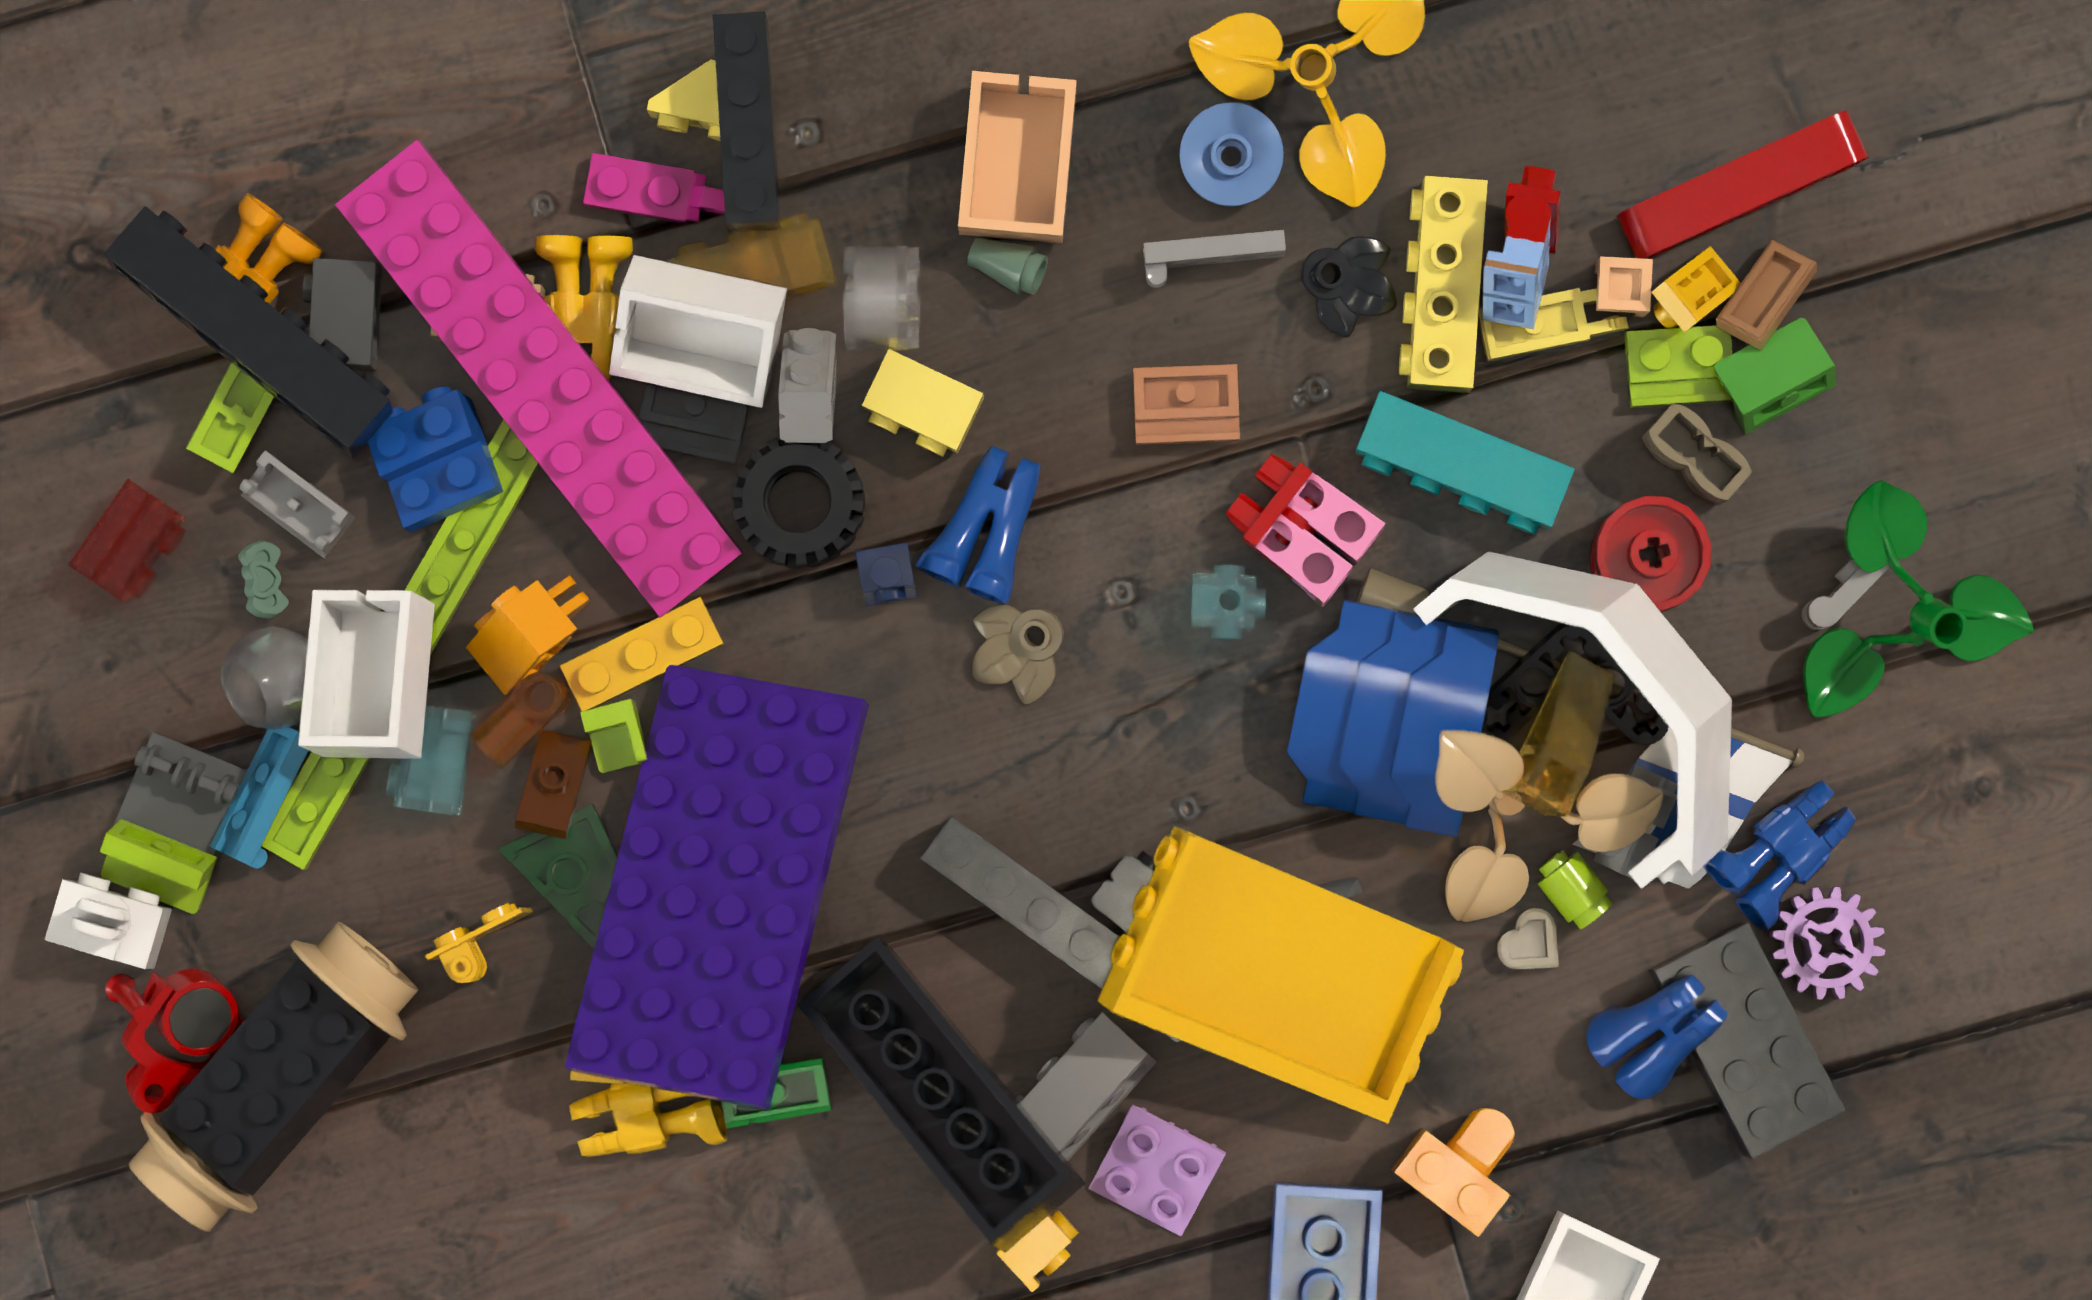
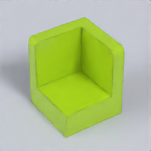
(615, 735)

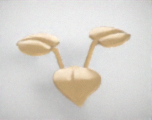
(1476, 772)

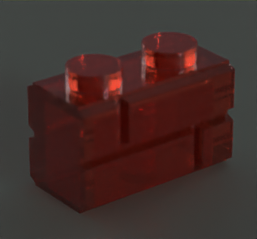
(128, 542)

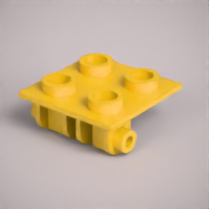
(460, 949)

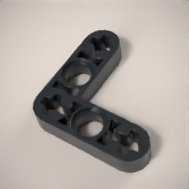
(1594, 652)

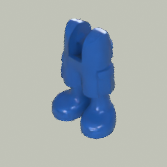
(1797, 852)

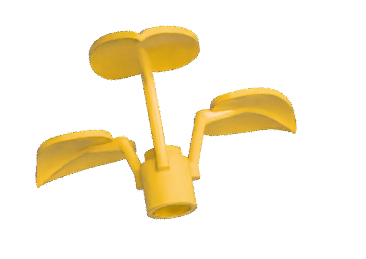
(1241, 61)

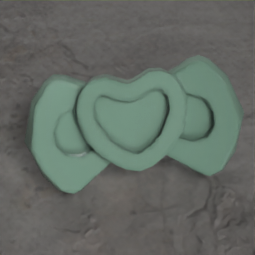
(262, 579)

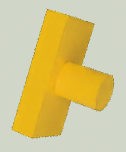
(1694, 291)

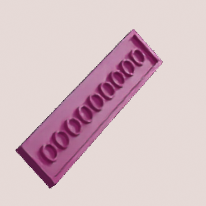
(539, 378)

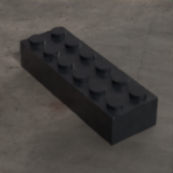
(941, 1095)

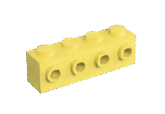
(1446, 284)

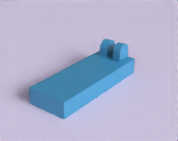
(260, 797)

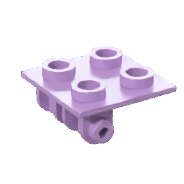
(1157, 1170)

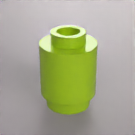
(1574, 888)

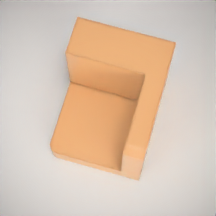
(1624, 285)

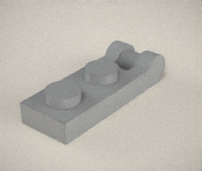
(1826, 611)

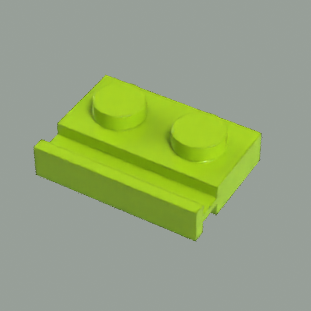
(1676, 366)

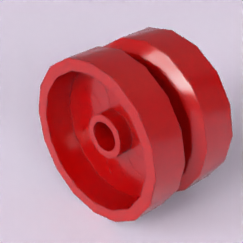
(1667, 528)

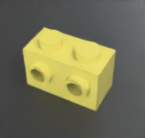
(921, 402)

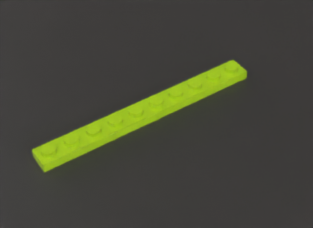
(443, 580)

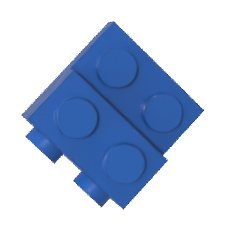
(434, 458)

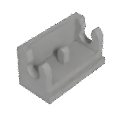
(296, 504)

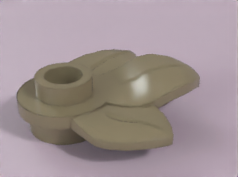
(1012, 655)

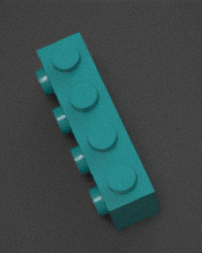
(1463, 462)

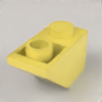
(689, 103)

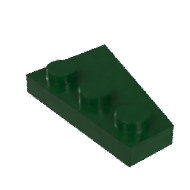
(570, 871)

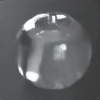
(266, 677)

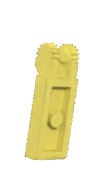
(1558, 323)

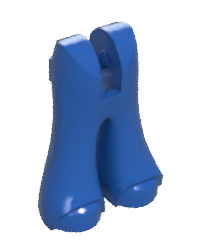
(952, 550)
(1685, 1027)

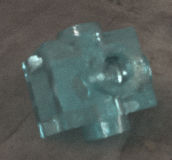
(1207, 611)

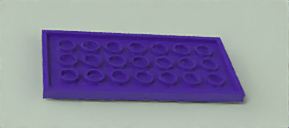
(717, 886)

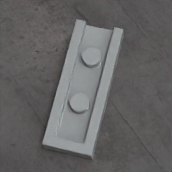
(1209, 250)

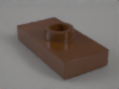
(553, 784)

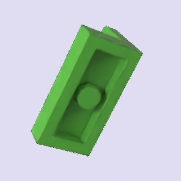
(1778, 377)

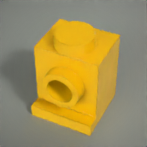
(1040, 1249)

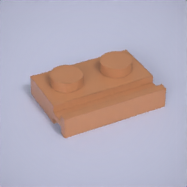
(1186, 404)

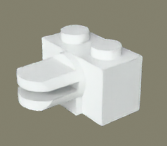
(108, 922)

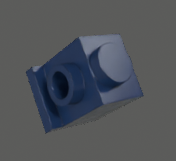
(886, 574)

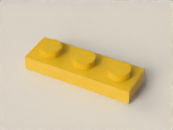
(641, 654)

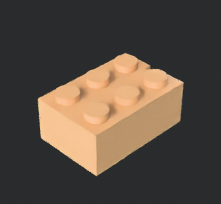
(1017, 158)

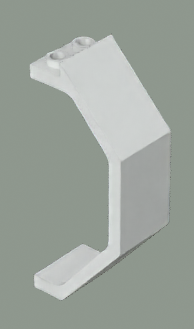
(1656, 663)

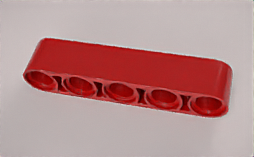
(1742, 186)

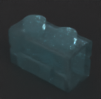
(440, 775)

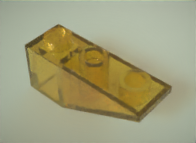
(784, 257)
(1564, 737)

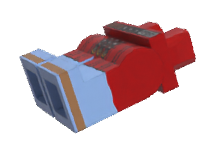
(1518, 275)

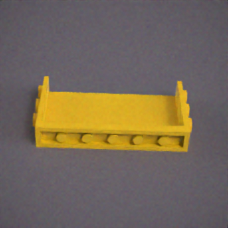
(1280, 975)

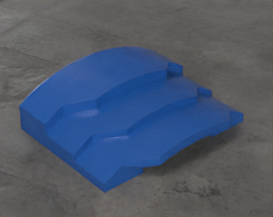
(1377, 708)

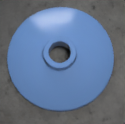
(1237, 128)

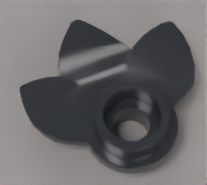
(1356, 285)

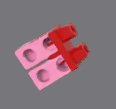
(1297, 512)

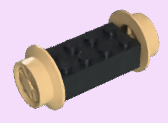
(273, 1078)

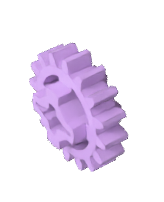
(1840, 923)

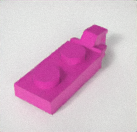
(649, 190)

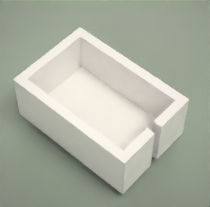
(697, 331)
(366, 674)
(1586, 1265)

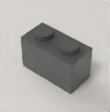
(346, 307)

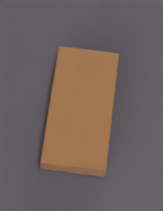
(1766, 294)

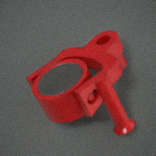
(191, 1014)

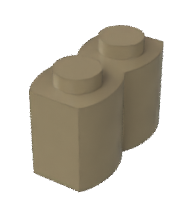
(1706, 463)

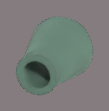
(1010, 264)

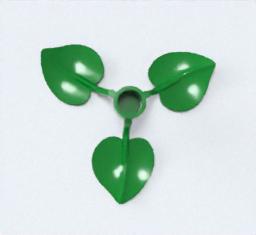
(1976, 624)

